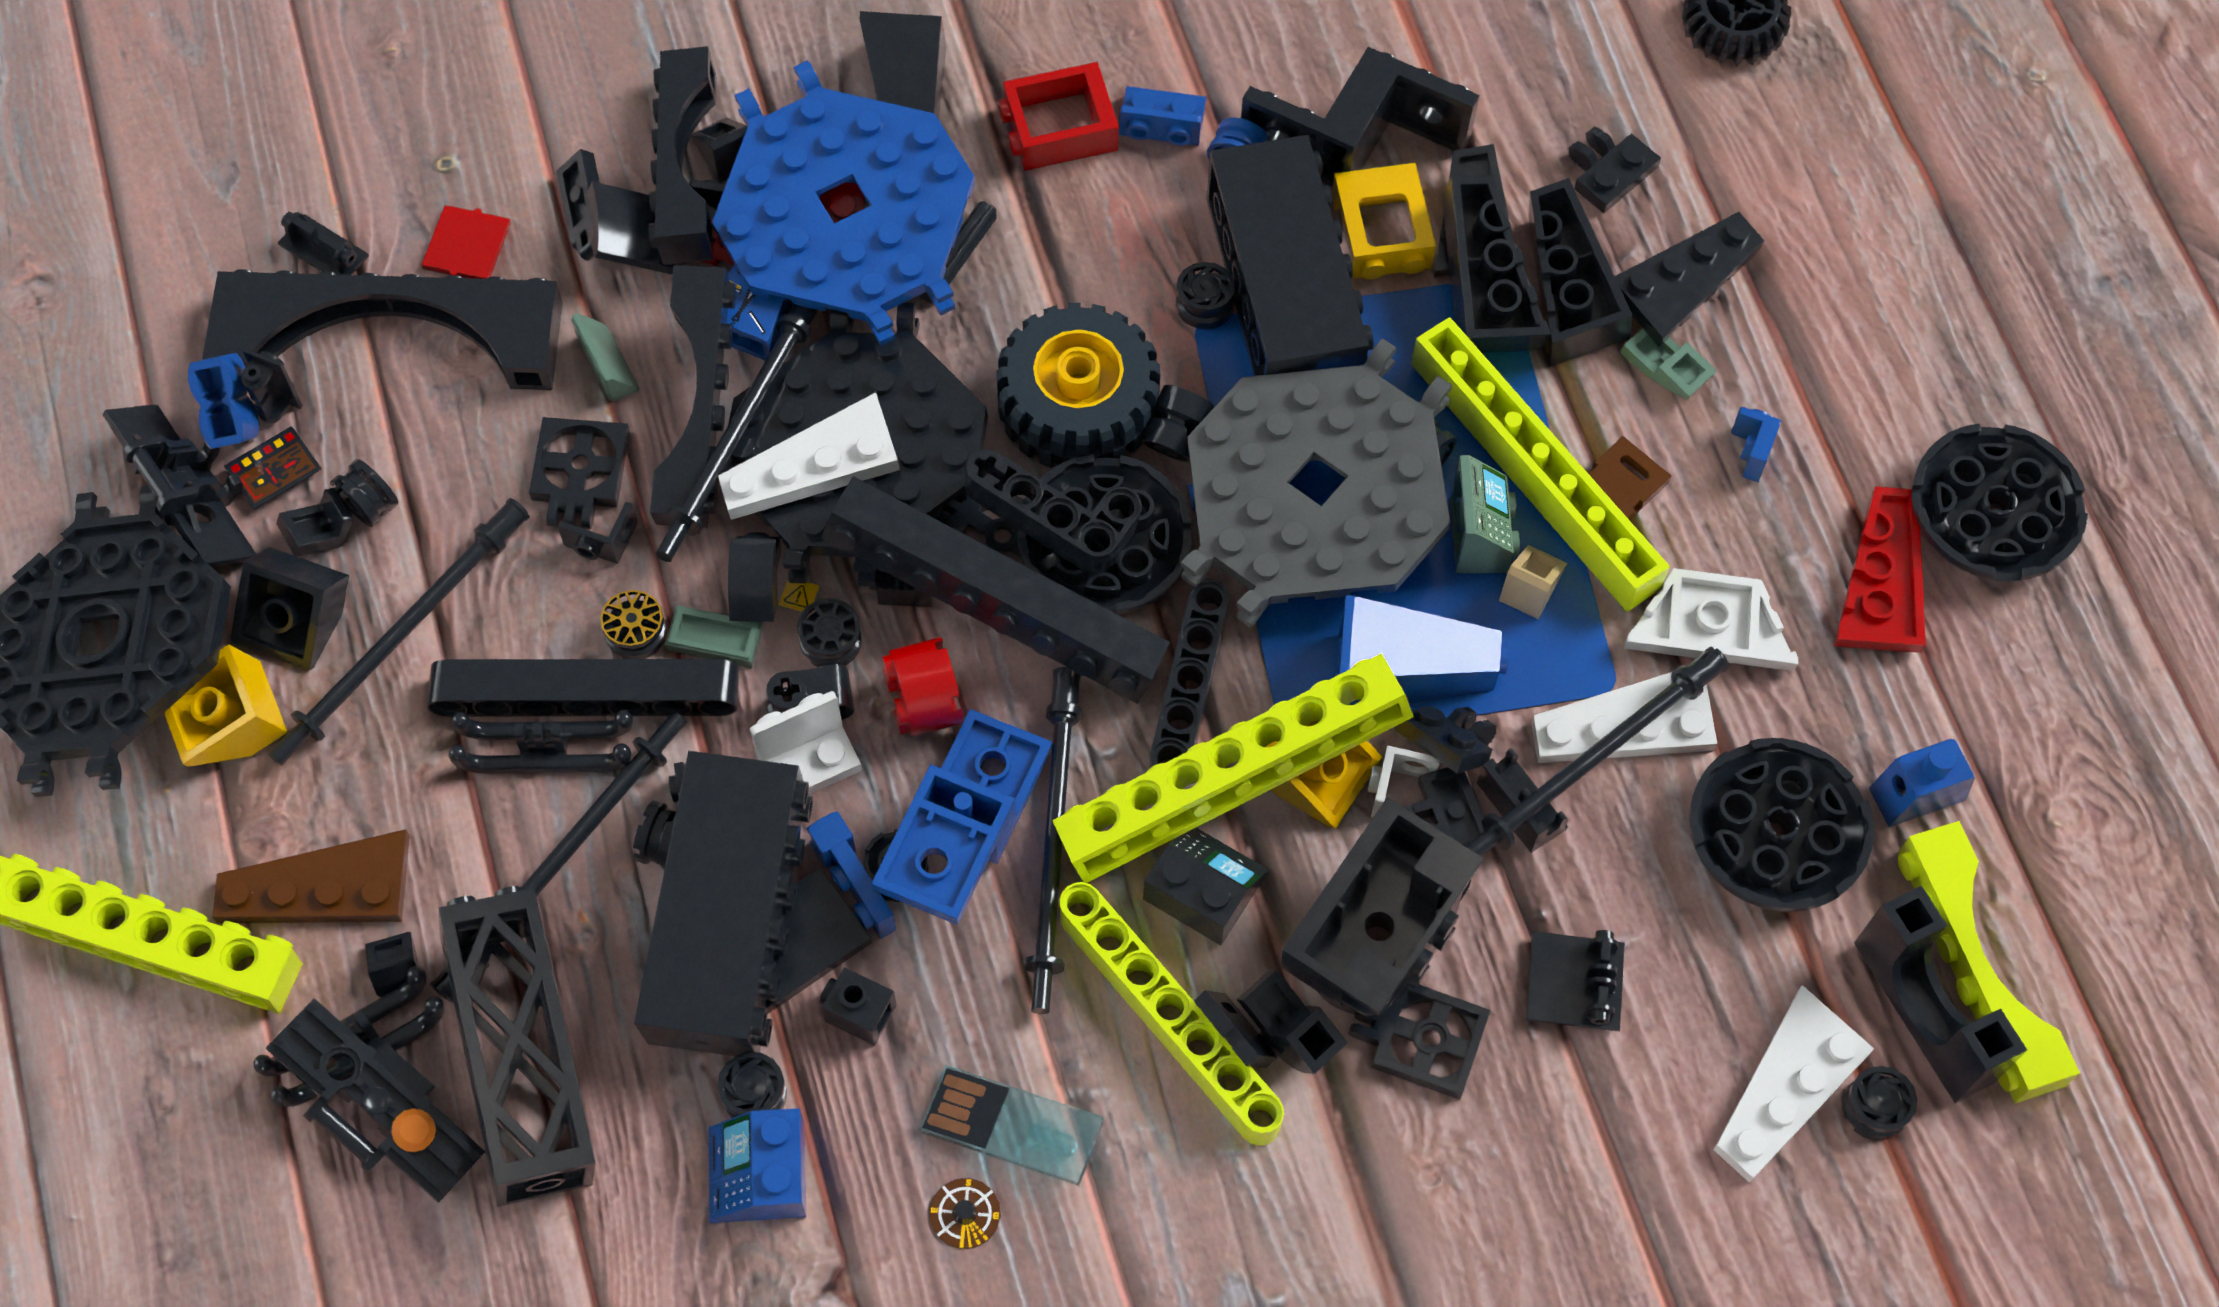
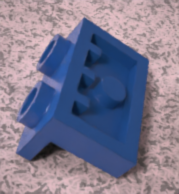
(1162, 116)

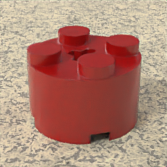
(923, 686)

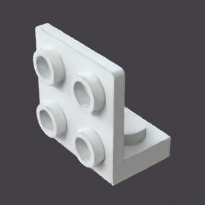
(810, 738)

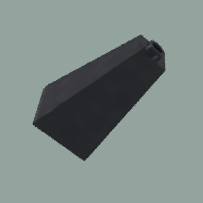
(906, 58)

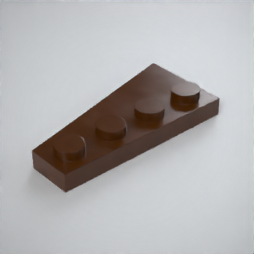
(330, 884)

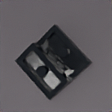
(621, 227)

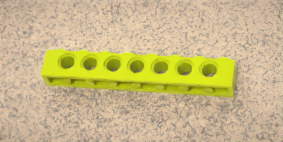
(1222, 789)
(262, 984)

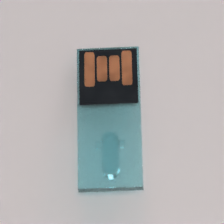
(1012, 1125)

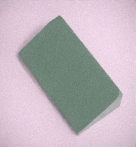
(604, 357)

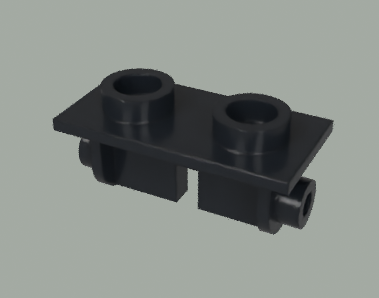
(320, 245)
(268, 385)

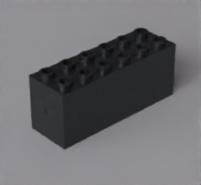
(1285, 258)
(724, 905)

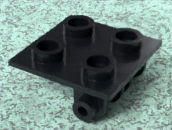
(1576, 980)

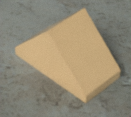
(1532, 581)

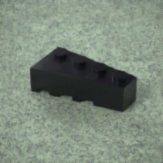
(1574, 277)

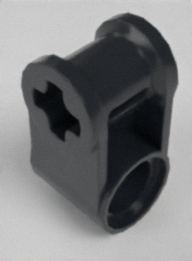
(808, 682)

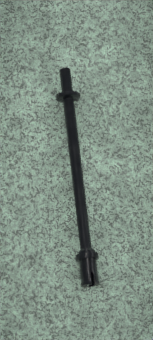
(684, 520)
(488, 539)
(1685, 683)
(1063, 714)
(648, 753)

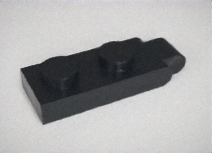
(574, 181)

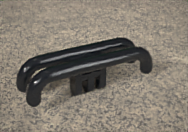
(542, 745)
(361, 1025)

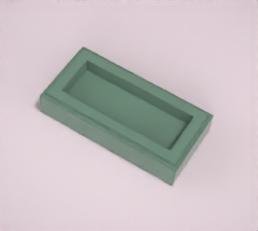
(714, 636)

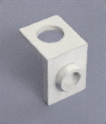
(1394, 761)

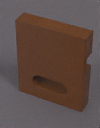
(1621, 485)

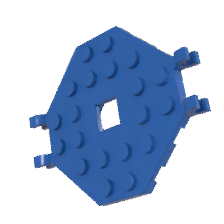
(871, 259)

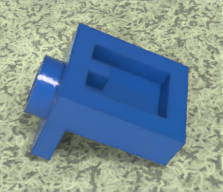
(1760, 432)

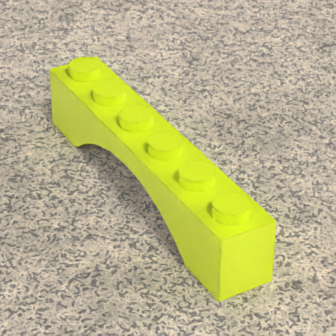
(1946, 868)

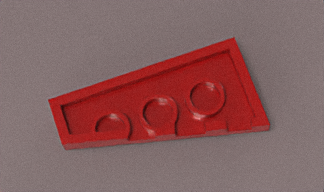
(1886, 581)

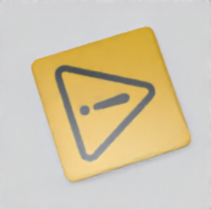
(798, 596)

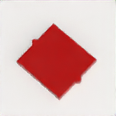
(466, 243)

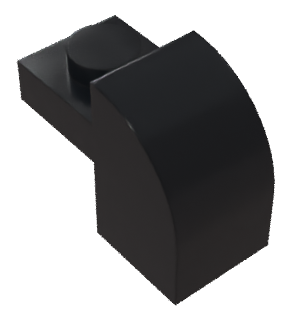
(753, 577)
(1293, 1030)

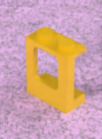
(1376, 187)

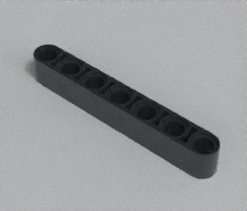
(583, 687)

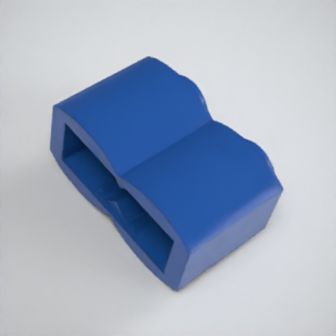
(225, 410)

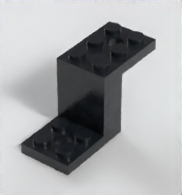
(1375, 94)

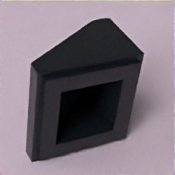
(390, 961)

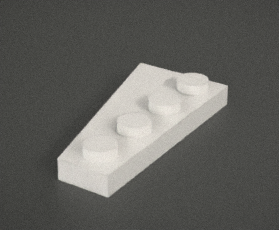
(813, 461)
(1574, 728)
(1795, 1077)

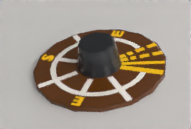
(965, 1213)

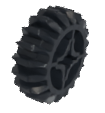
(1752, 36)

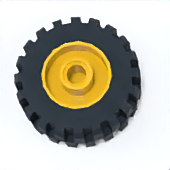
(1077, 384)

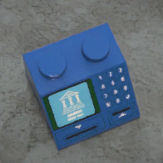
(757, 1167)

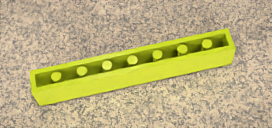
(1541, 466)

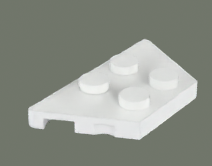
(1714, 611)

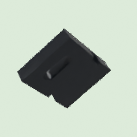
(1235, 1029)

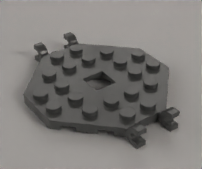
(1279, 538)

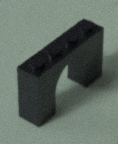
(1899, 954)

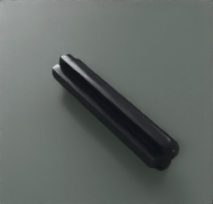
(968, 238)

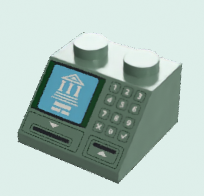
(1482, 519)

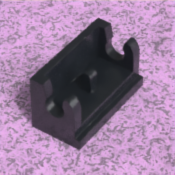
(1506, 787)

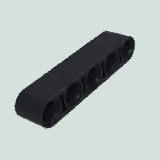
(1194, 666)

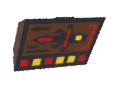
(273, 467)

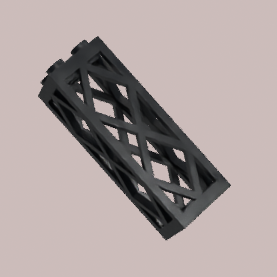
(482, 927)

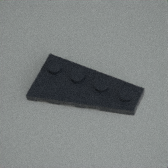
(1679, 279)

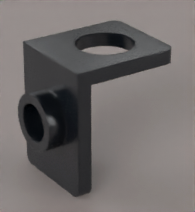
(594, 545)

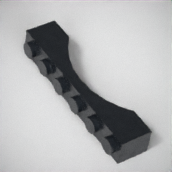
(681, 215)
(701, 308)

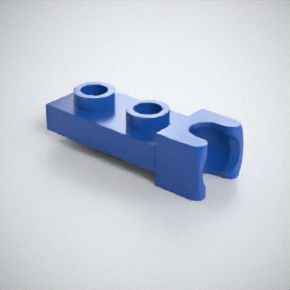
(836, 847)

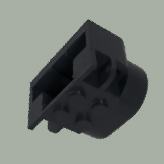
(1393, 878)

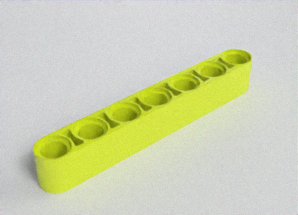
(1173, 1034)

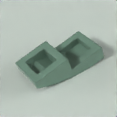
(1671, 366)

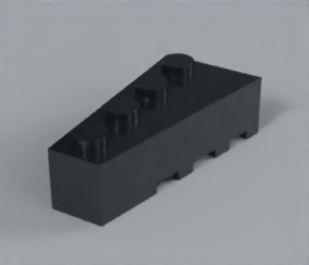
(1487, 270)

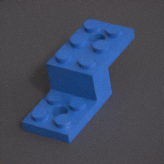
(962, 817)

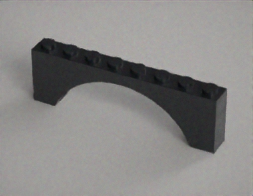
(505, 317)

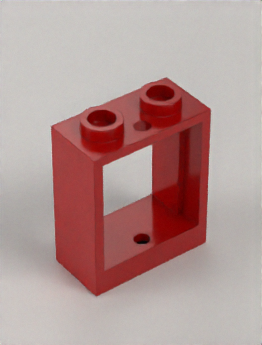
(1066, 144)

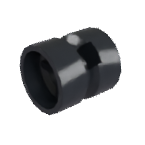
(1177, 417)

